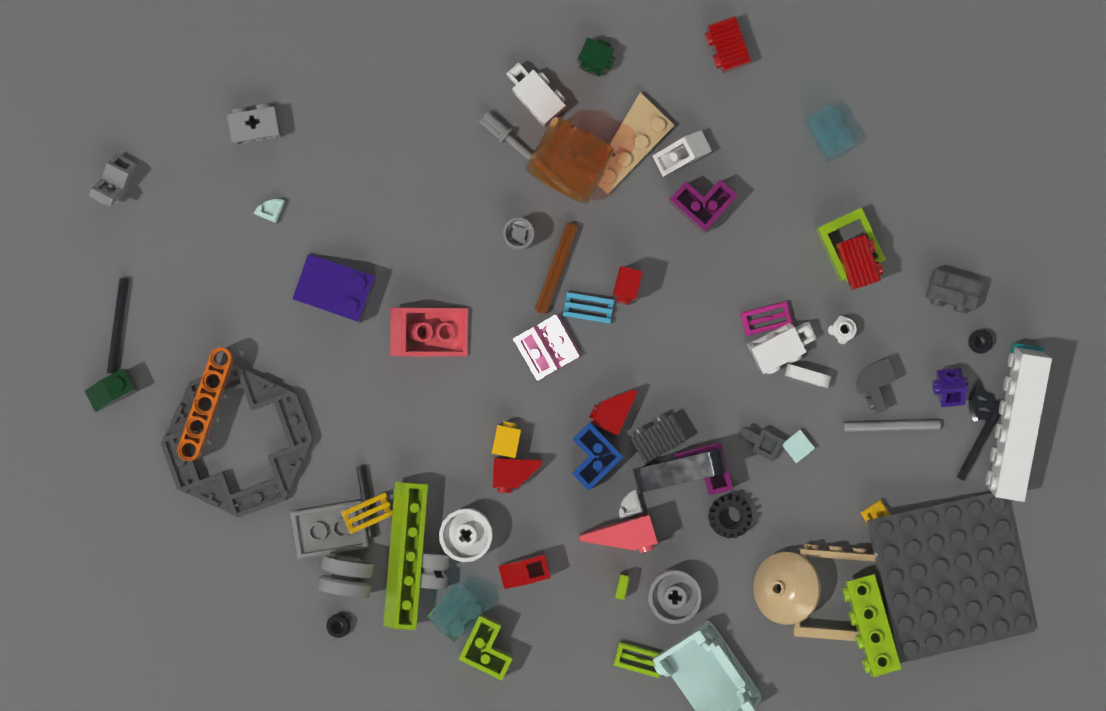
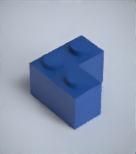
(600, 458)

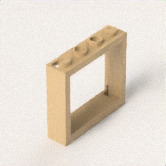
(837, 553)

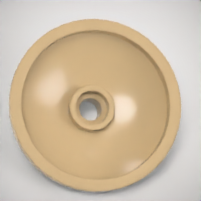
(798, 585)

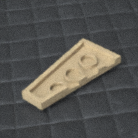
(634, 140)

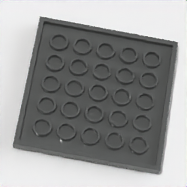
(950, 576)

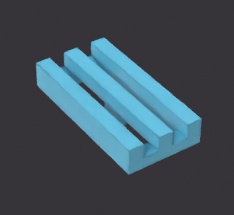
(610, 302)

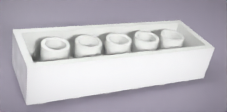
(1018, 424)

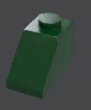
(111, 389)

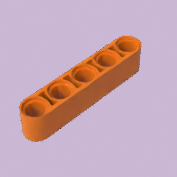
(197, 413)

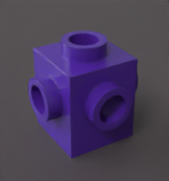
(950, 387)

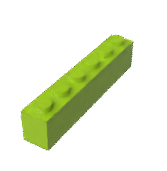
(405, 555)

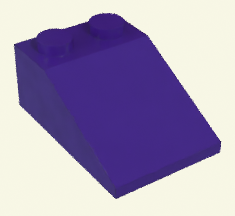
(334, 288)

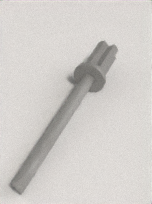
(502, 133)

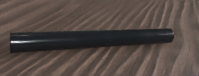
(117, 325)

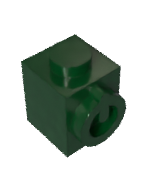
(596, 57)

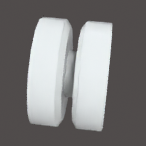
(466, 549)

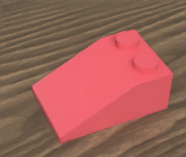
(428, 331)
(626, 534)

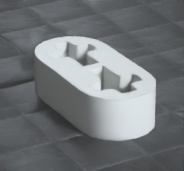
(807, 376)

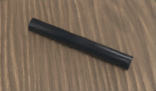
(365, 494)

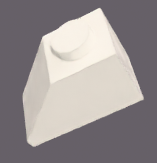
(682, 153)

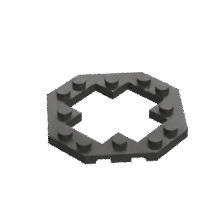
(284, 463)

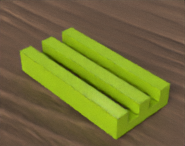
(619, 653)

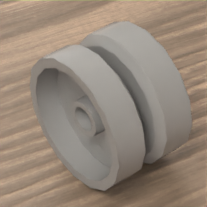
(346, 572)
(675, 610)

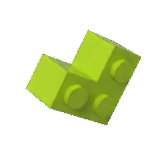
(479, 650)

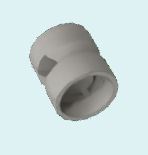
(518, 234)
(433, 570)

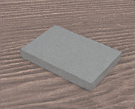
(324, 531)

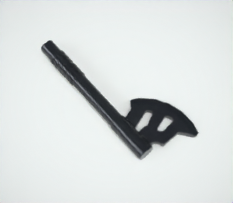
(990, 420)

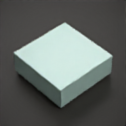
(797, 446)

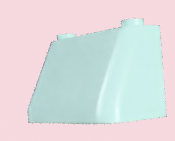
(708, 672)

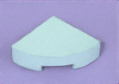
(270, 209)

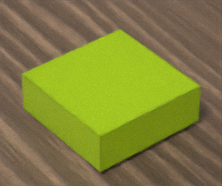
(622, 586)

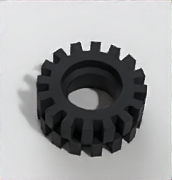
(744, 520)

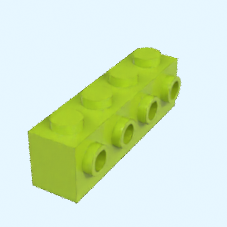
(872, 626)

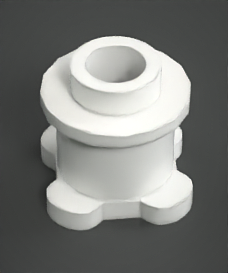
(835, 329)

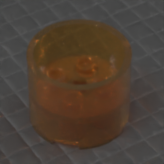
(570, 160)

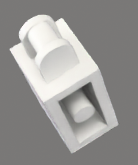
(536, 94)
(780, 346)

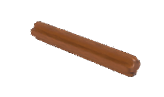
(556, 268)

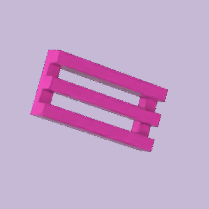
(746, 324)

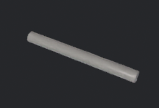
(891, 425)

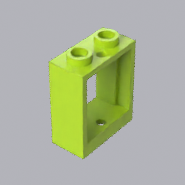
(841, 222)

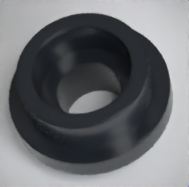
(988, 341)
(331, 628)

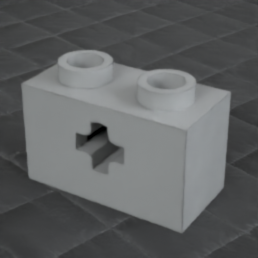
(267, 129)

